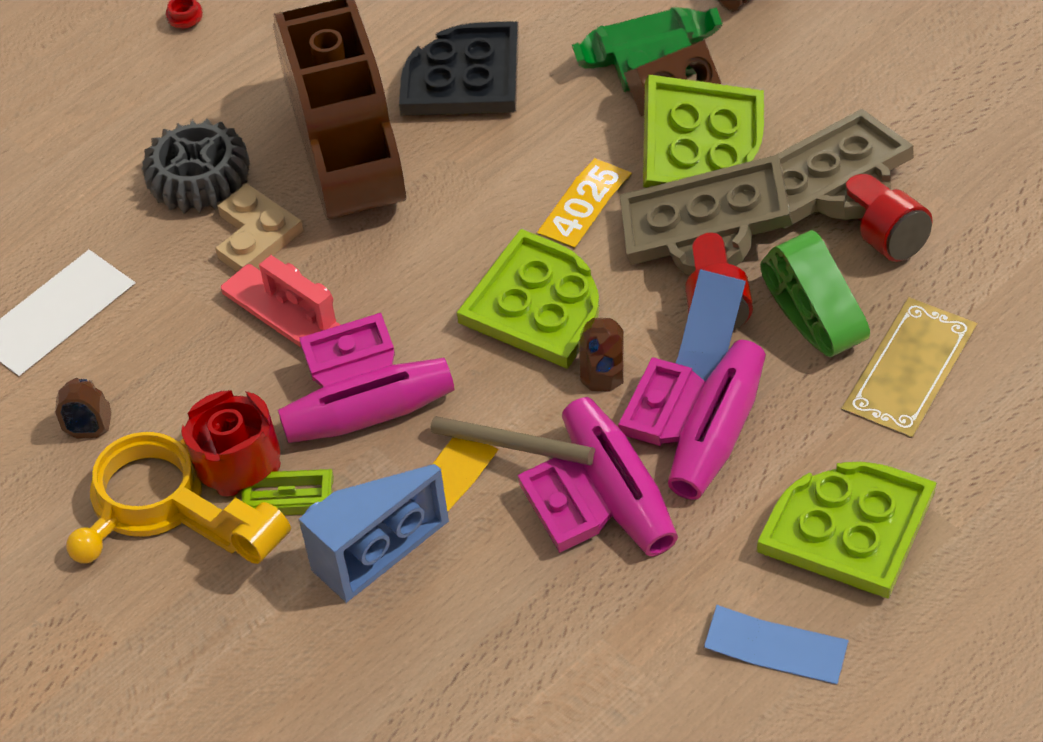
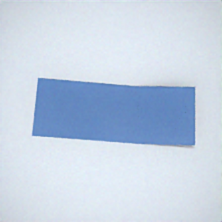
(710, 322)
(776, 645)

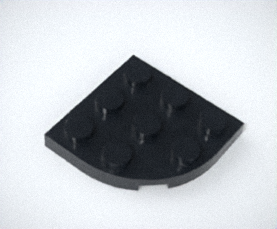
(463, 71)

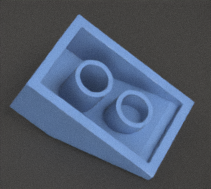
(372, 527)

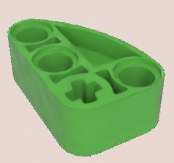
(814, 294)

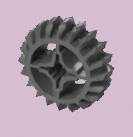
(195, 165)

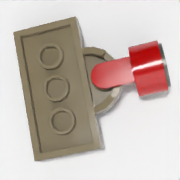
(848, 177)
(707, 221)

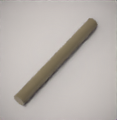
(513, 440)

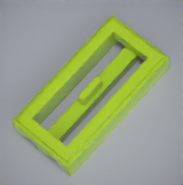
(287, 497)

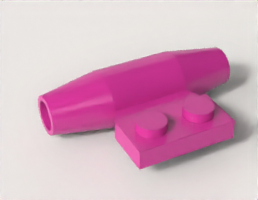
(359, 382)
(698, 414)
(581, 498)

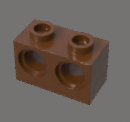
(673, 66)

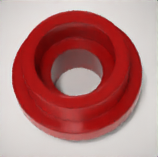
(183, 13)

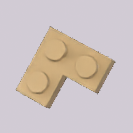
(261, 225)

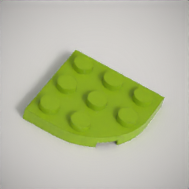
(698, 127)
(534, 299)
(849, 523)

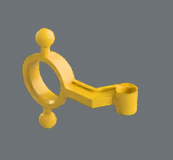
(234, 528)

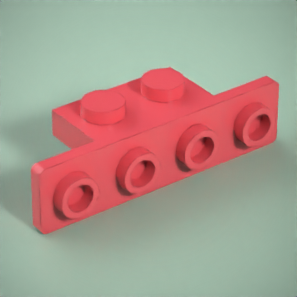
(282, 298)

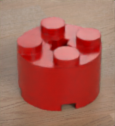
(231, 441)

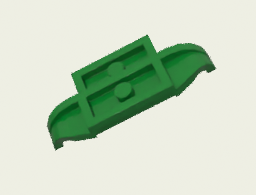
(645, 39)

